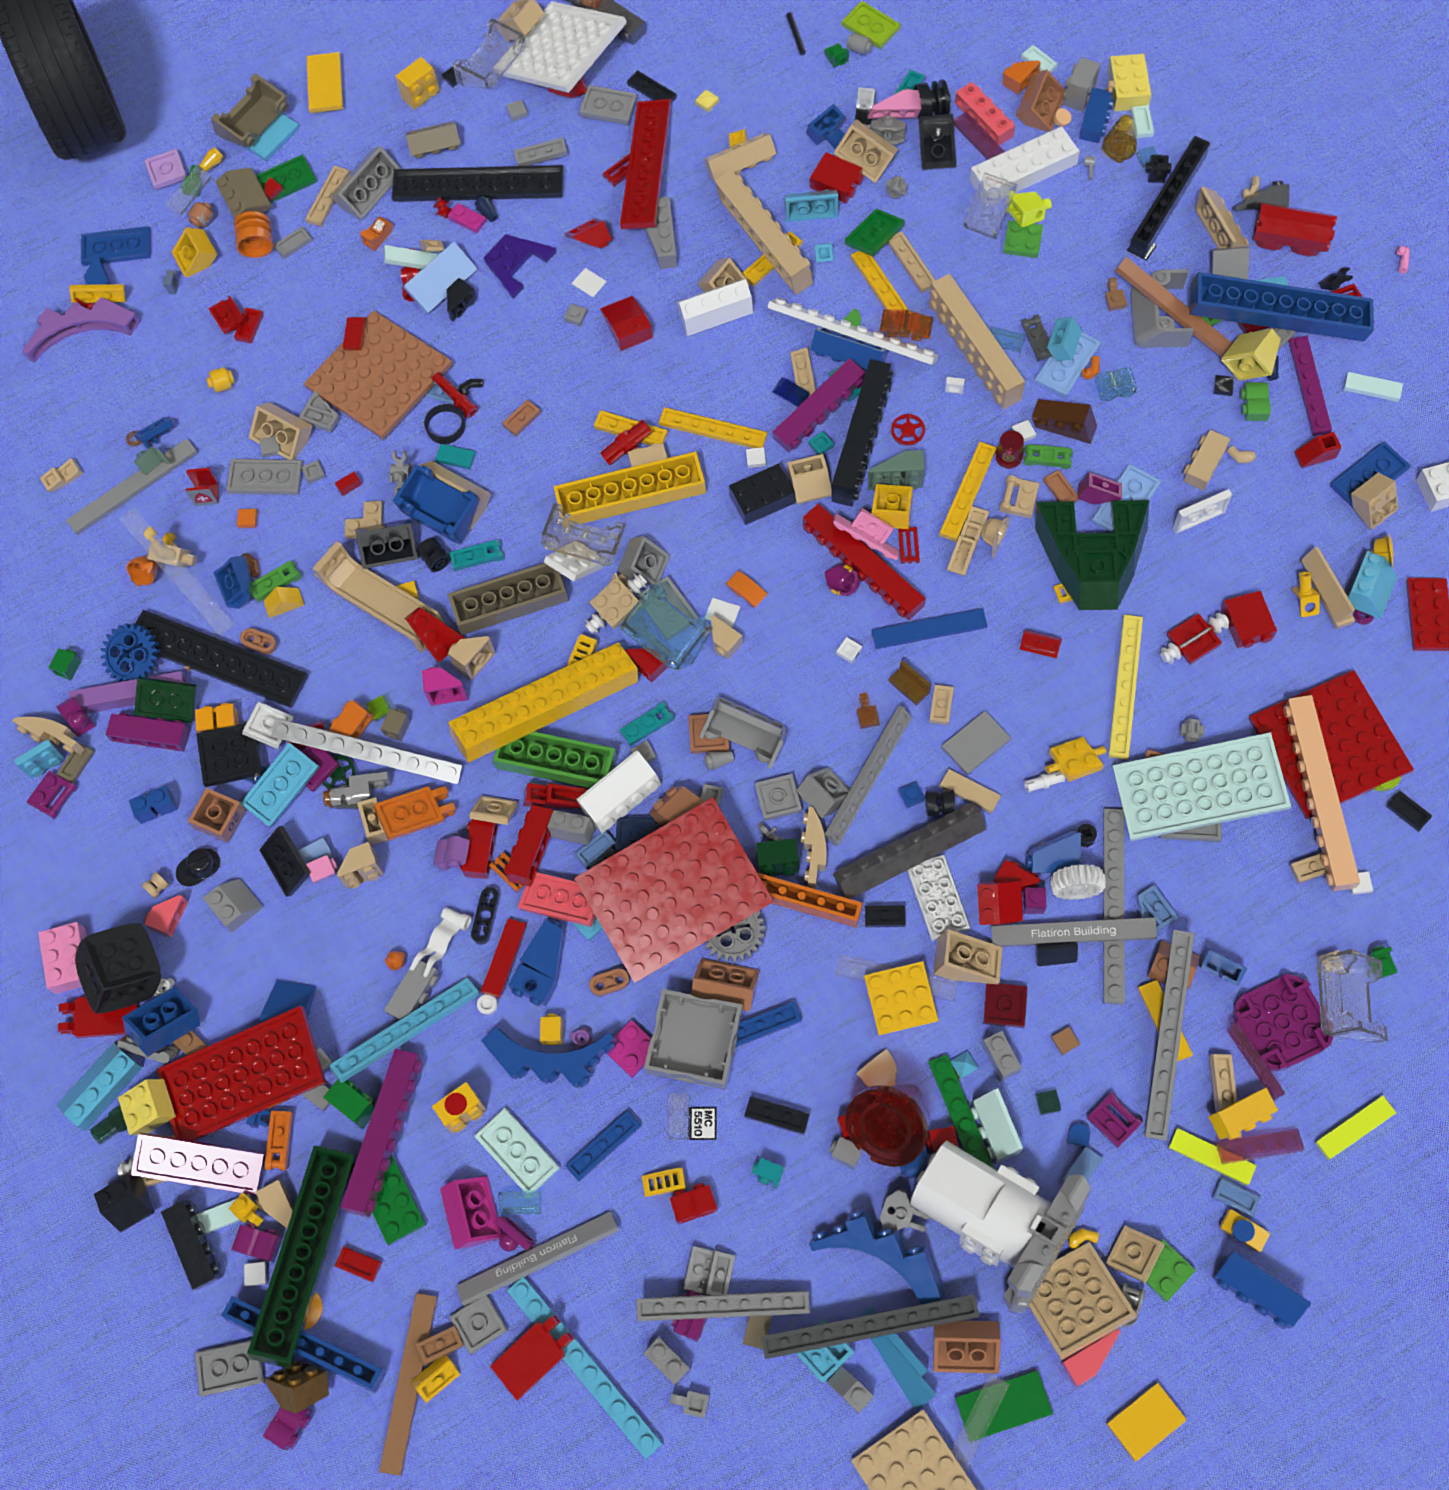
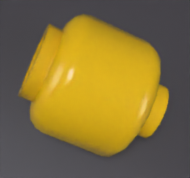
(220, 379)

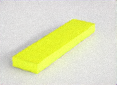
(1355, 1127)
(1208, 1156)

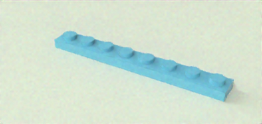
(403, 1030)

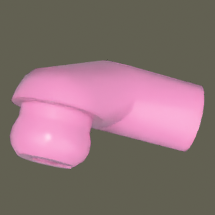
(1404, 258)

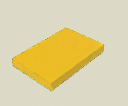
(1146, 1422)

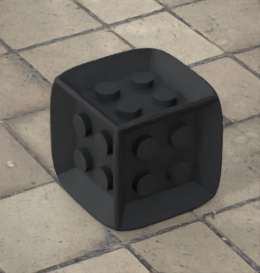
(117, 967)

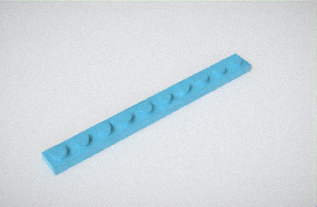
(589, 1372)

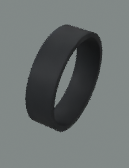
(444, 408)

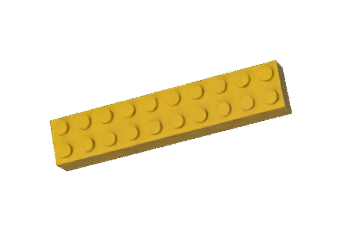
(543, 702)

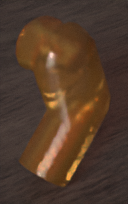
(253, 564)

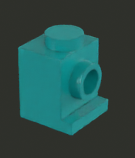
(768, 1172)

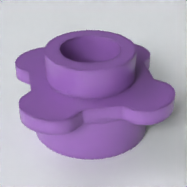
(584, 1033)

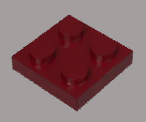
(1005, 1005)

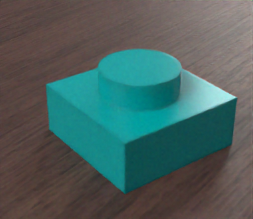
(821, 443)

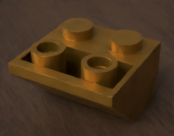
(298, 1386)

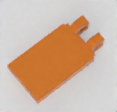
(413, 811)

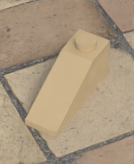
(276, 1202)

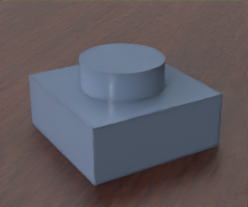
(171, 282)

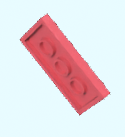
(557, 899)

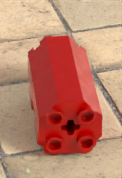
(1301, 229)

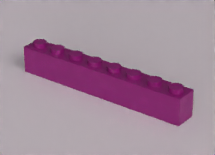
(382, 1133)

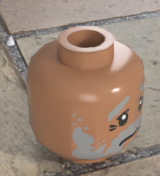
(200, 214)

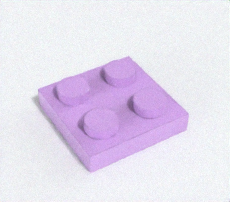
(165, 169)

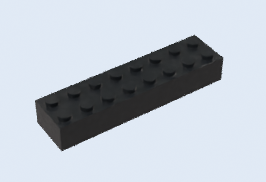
(861, 433)

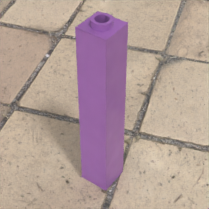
(115, 694)

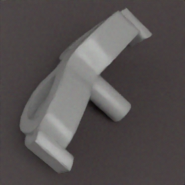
(765, 832)

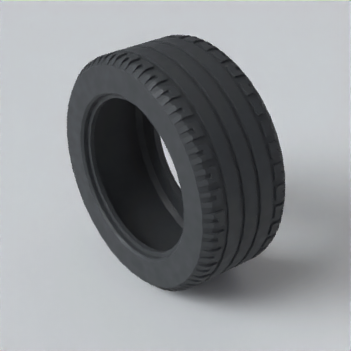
(60, 75)

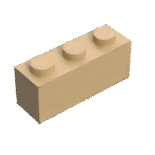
(1206, 459)

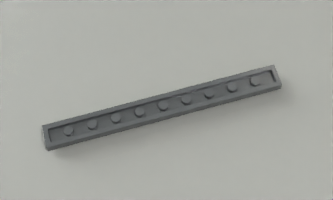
(869, 1326)

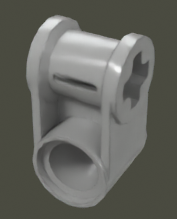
(1135, 1299)

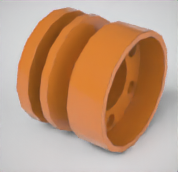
(253, 234)

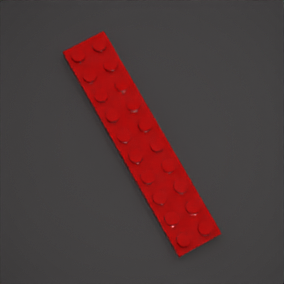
(645, 164)

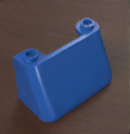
(436, 504)

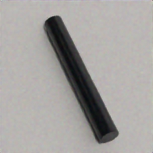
(795, 32)

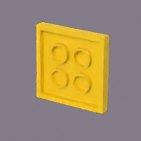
(901, 998)

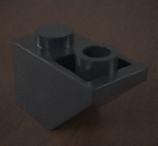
(459, 298)

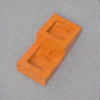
(746, 588)

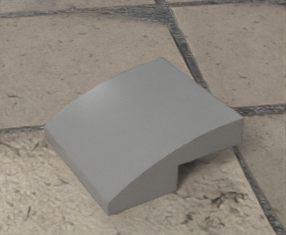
(708, 1271)

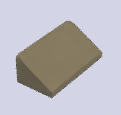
(756, 1327)

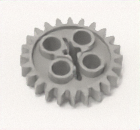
(739, 947)

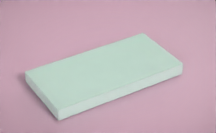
(517, 1152)

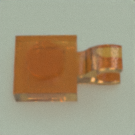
(867, 714)

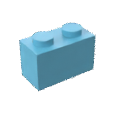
(1064, 339)

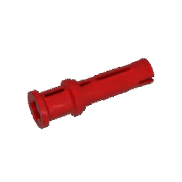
(460, 400)

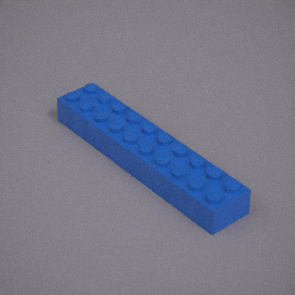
(1281, 306)

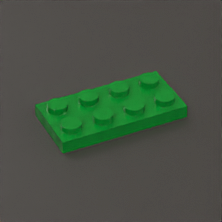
(396, 1208)

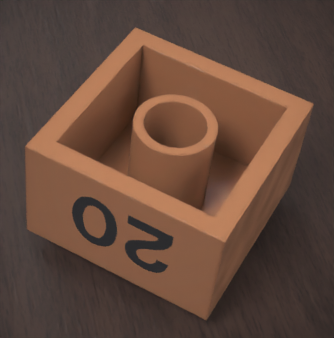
(216, 815)

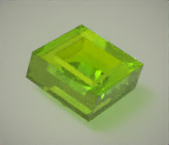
(379, 707)

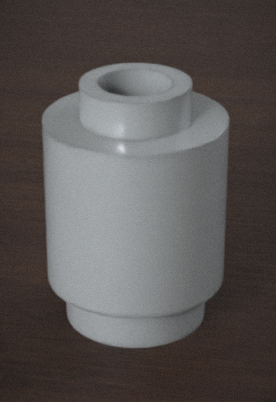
(859, 44)

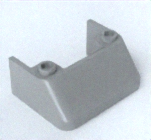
(1150, 328)
(745, 729)

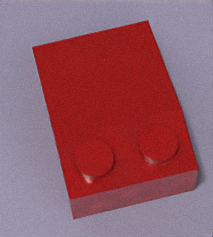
(627, 323)

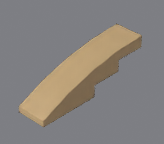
(968, 541)

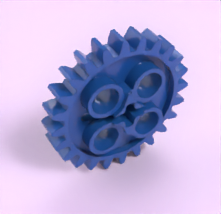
(122, 639)

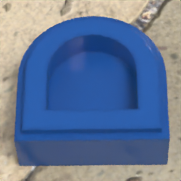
(1079, 1135)

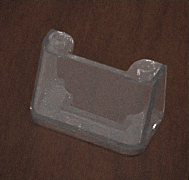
(492, 58)
(581, 540)
(1346, 996)

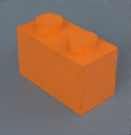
(352, 720)

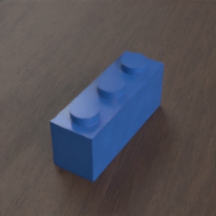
(1096, 115)

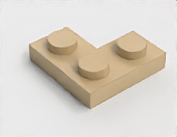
(371, 516)

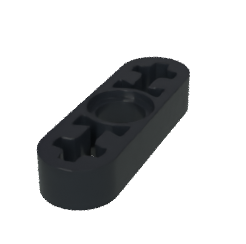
(483, 901)

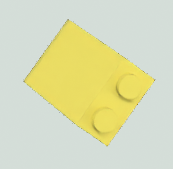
(1252, 354)

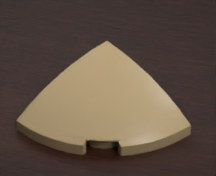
(879, 1071)

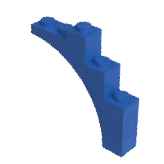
(547, 1066)
(887, 1245)

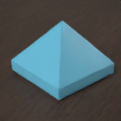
(823, 252)
(964, 1064)

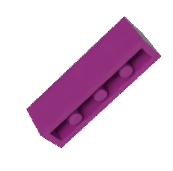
(148, 732)

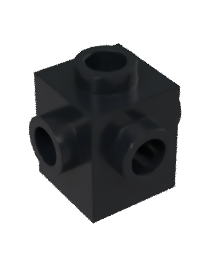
(1158, 168)

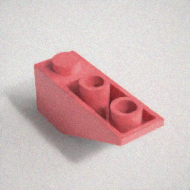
(1087, 1362)

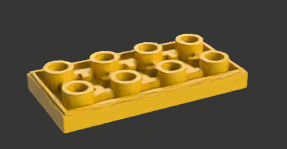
(324, 82)

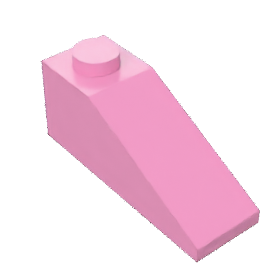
(900, 105)

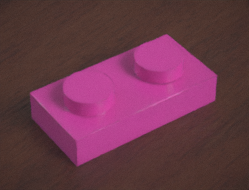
(467, 218)

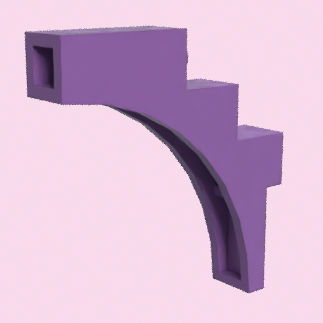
(78, 319)

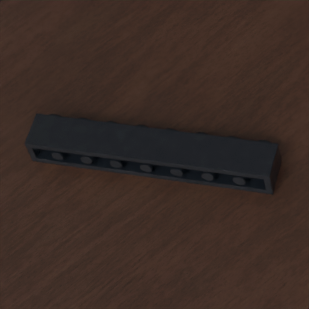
(1169, 197)

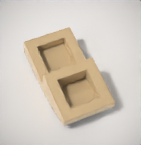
(431, 246)
(62, 476)

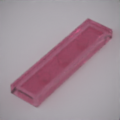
(977, 136)
(1255, 1061)
(1260, 1146)

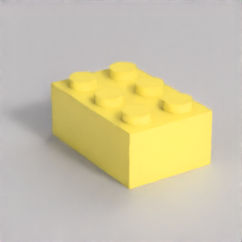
(1131, 81)

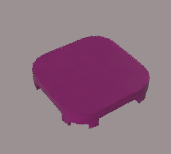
(1282, 1022)

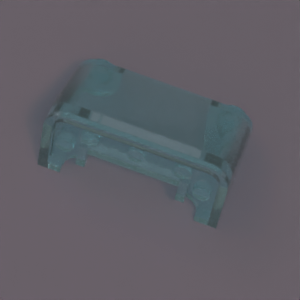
(665, 629)

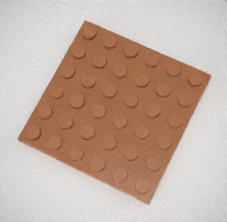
(380, 380)

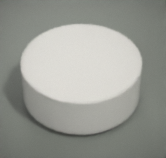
(487, 1004)

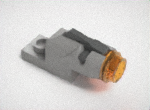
(358, 790)

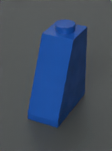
(1055, 854)
(545, 950)

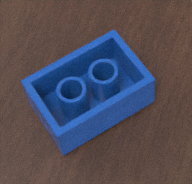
(161, 1021)

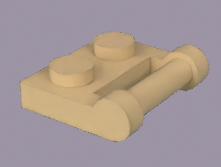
(1025, 498)

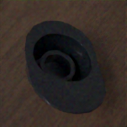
(197, 867)

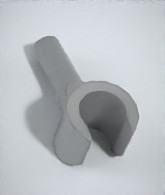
(1089, 161)

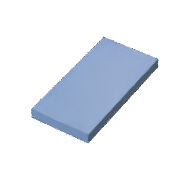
(431, 283)
(1062, 375)
(1135, 486)

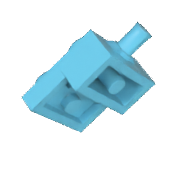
(826, 1360)

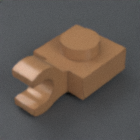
(1115, 298)

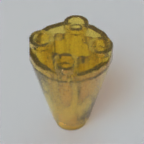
(1121, 140)

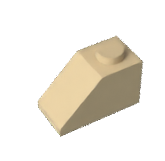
(725, 638)

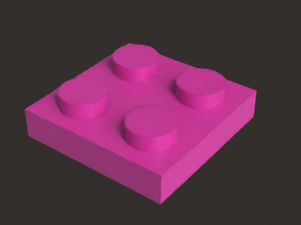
(631, 1049)

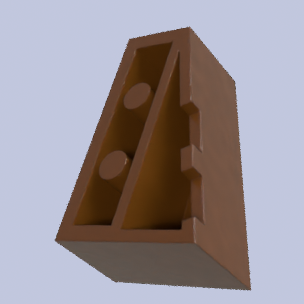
(1065, 419)

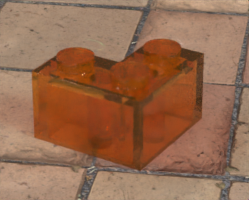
(906, 324)

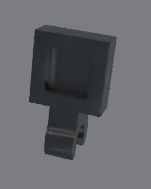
(1334, 280)

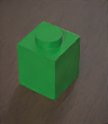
(65, 663)

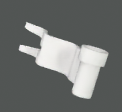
(441, 937)

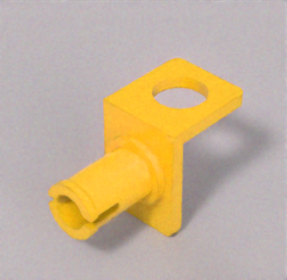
(1307, 594)

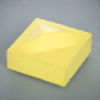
(707, 100)

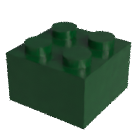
(778, 857)

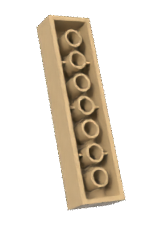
(764, 232)
(976, 342)

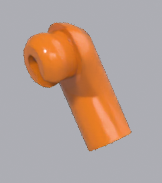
(1094, 369)

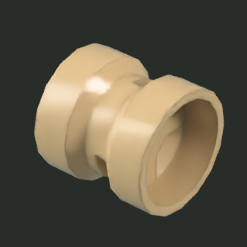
(158, 881)

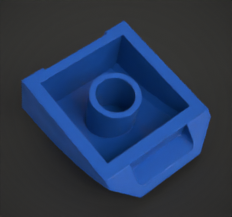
(234, 581)

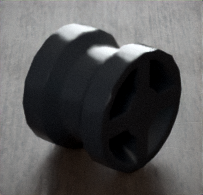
(1086, 840)

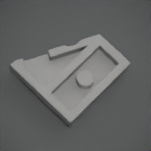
(319, 413)

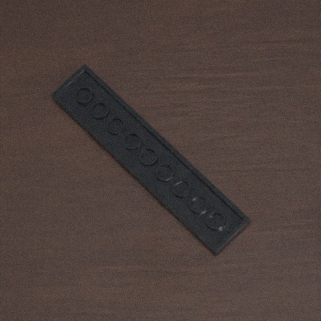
(474, 182)
(224, 660)

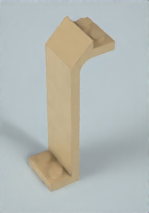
(370, 592)

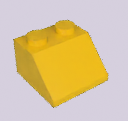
(193, 251)

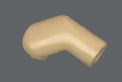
(1255, 184)
(1241, 456)

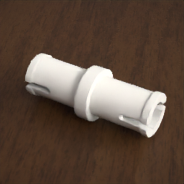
(1044, 781)

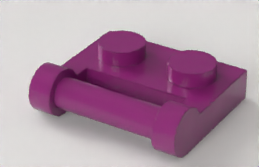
(47, 792)
(1110, 1125)

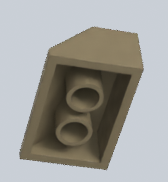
(433, 139)
(243, 191)

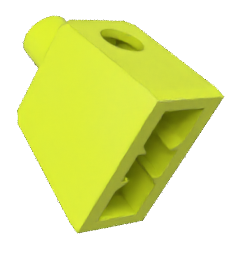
(1028, 208)

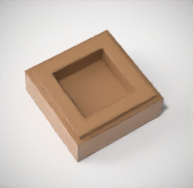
(1065, 1041)

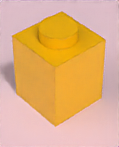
(551, 1030)

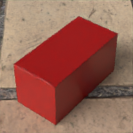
(348, 483)

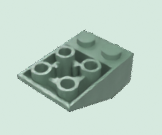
(900, 470)

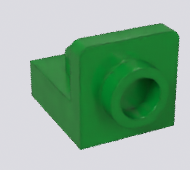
(837, 55)
(1388, 965)

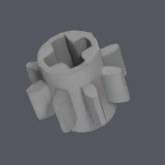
(896, 187)
(1192, 730)

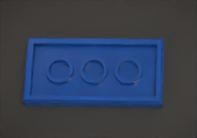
(116, 245)
(1381, 459)

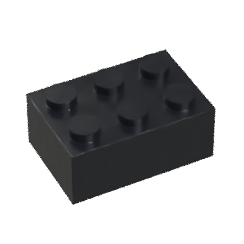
(762, 494)

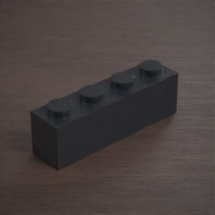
(192, 1244)

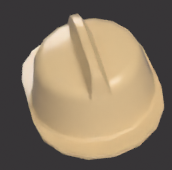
(994, 532)

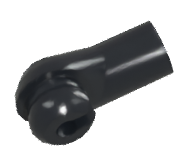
(470, 383)

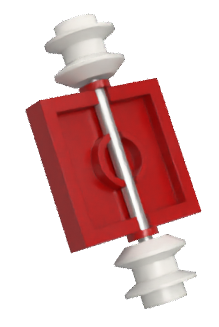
(1194, 638)

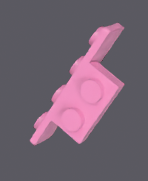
(870, 530)

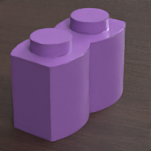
(451, 853)

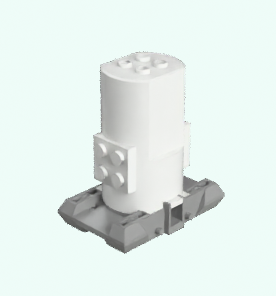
(1000, 1216)

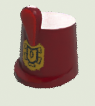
(1010, 450)

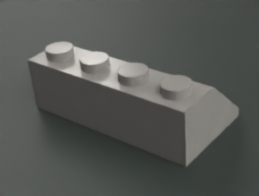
(366, 183)

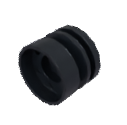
(933, 100)

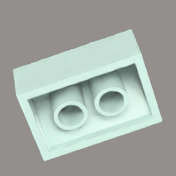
(996, 1126)

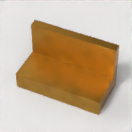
(910, 683)

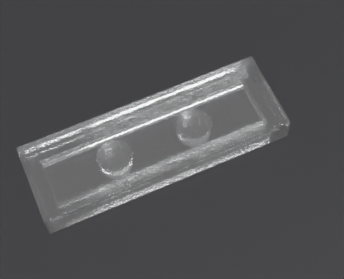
(188, 191)

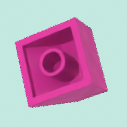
(442, 687)

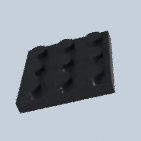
(228, 755)

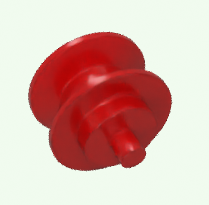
(442, 207)

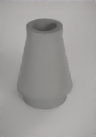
(715, 760)

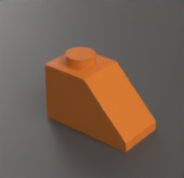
(1019, 74)

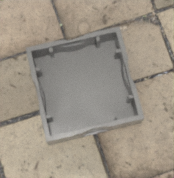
(694, 1039)

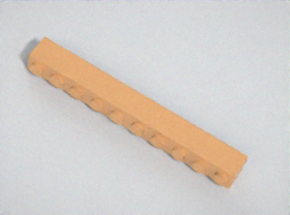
(1321, 793)

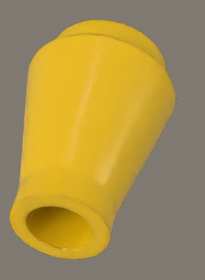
(211, 159)

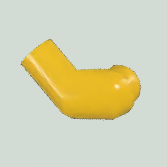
(1081, 1235)

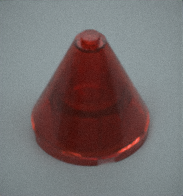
(888, 1123)

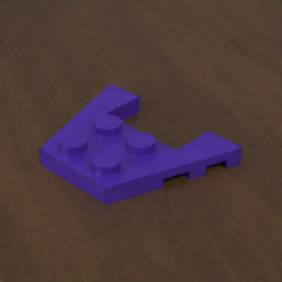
(510, 255)

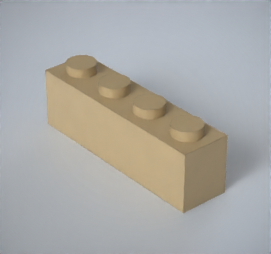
(740, 156)

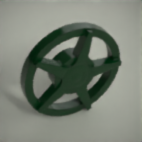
(340, 772)

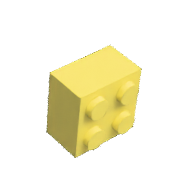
(146, 1106)

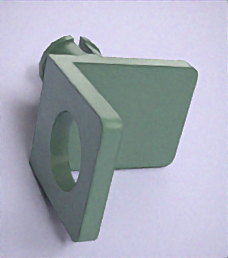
(149, 459)

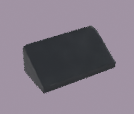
(1056, 954)

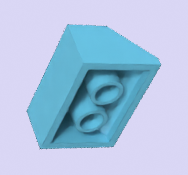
(811, 205)
(1372, 585)

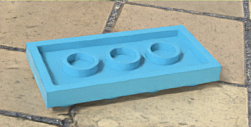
(280, 785)

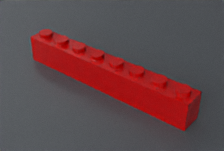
(869, 566)

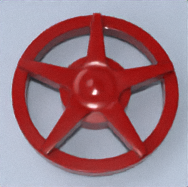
(908, 429)

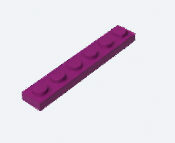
(1310, 386)

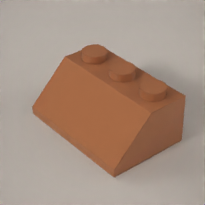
(1041, 101)
(725, 983)
(967, 1347)

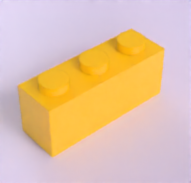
(1243, 1114)

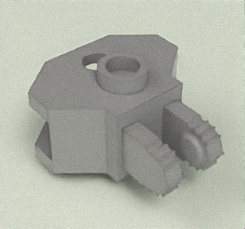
(889, 129)
(903, 1212)

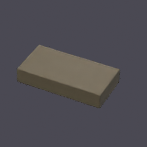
(75, 765)

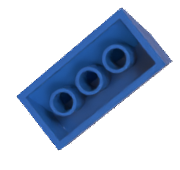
(842, 347)
(1260, 1290)

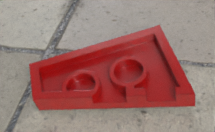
(433, 633)

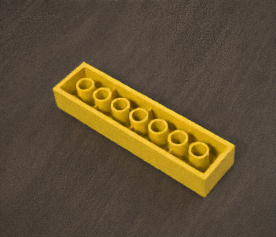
(631, 488)

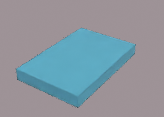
(274, 137)

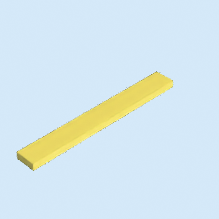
(1125, 687)

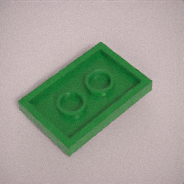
(874, 232)

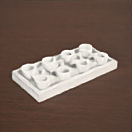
(938, 897)

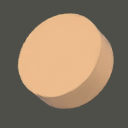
(1062, 117)

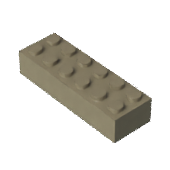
(507, 598)

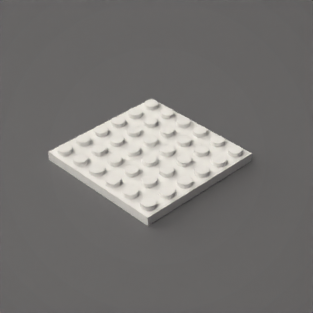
(564, 46)

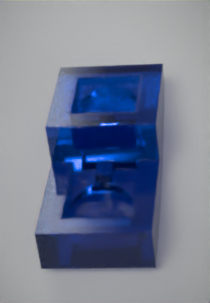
(790, 392)

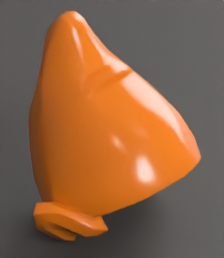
(142, 570)

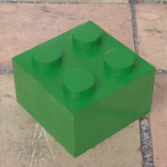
(349, 1102)

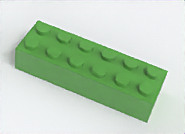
(556, 759)

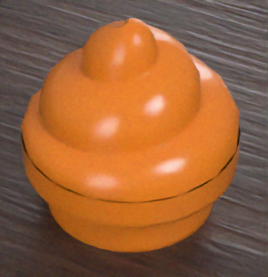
(395, 960)

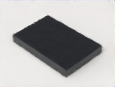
(284, 861)

